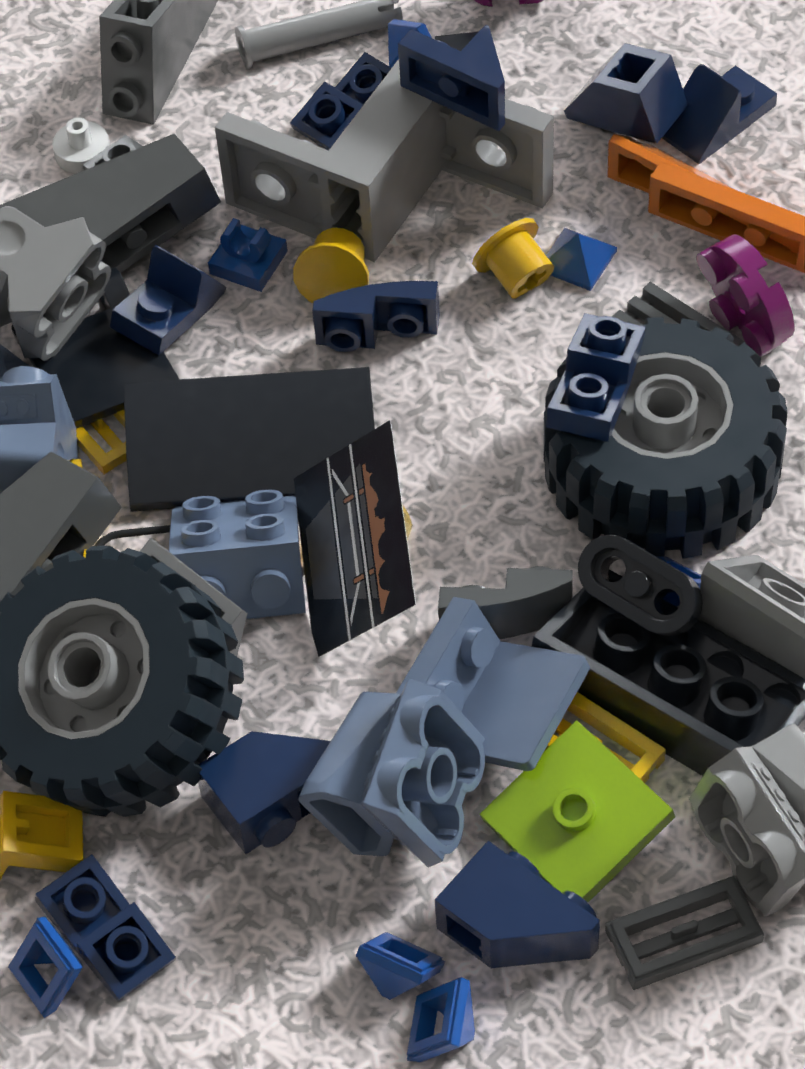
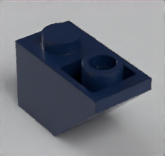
(632, 95)
(258, 786)
(513, 916)

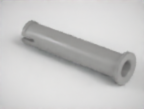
(314, 29)

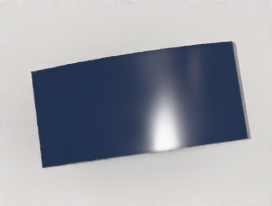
(334, 107)
(356, 315)
(596, 377)
(104, 928)

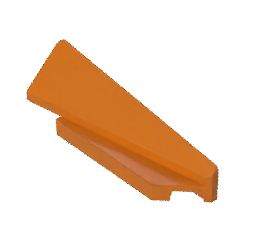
(706, 204)

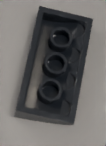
(238, 432)
(683, 691)

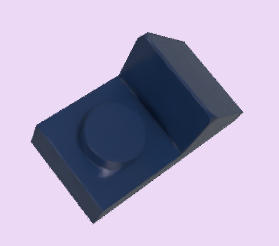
(459, 80)
(717, 110)
(166, 302)

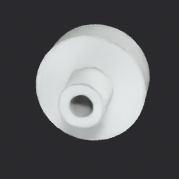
(78, 144)

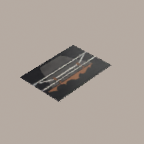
(354, 540)

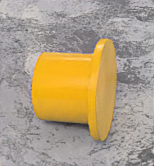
(515, 258)
(331, 265)

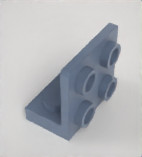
(501, 687)

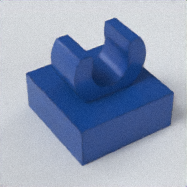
(247, 255)

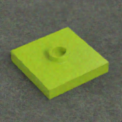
(578, 814)

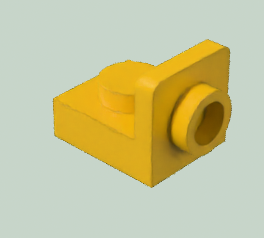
(39, 833)

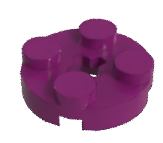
(743, 295)

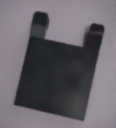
(101, 360)

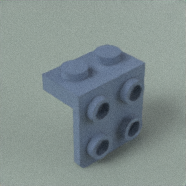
(244, 549)

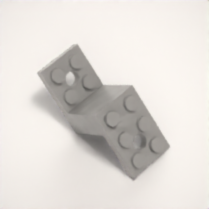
(381, 164)

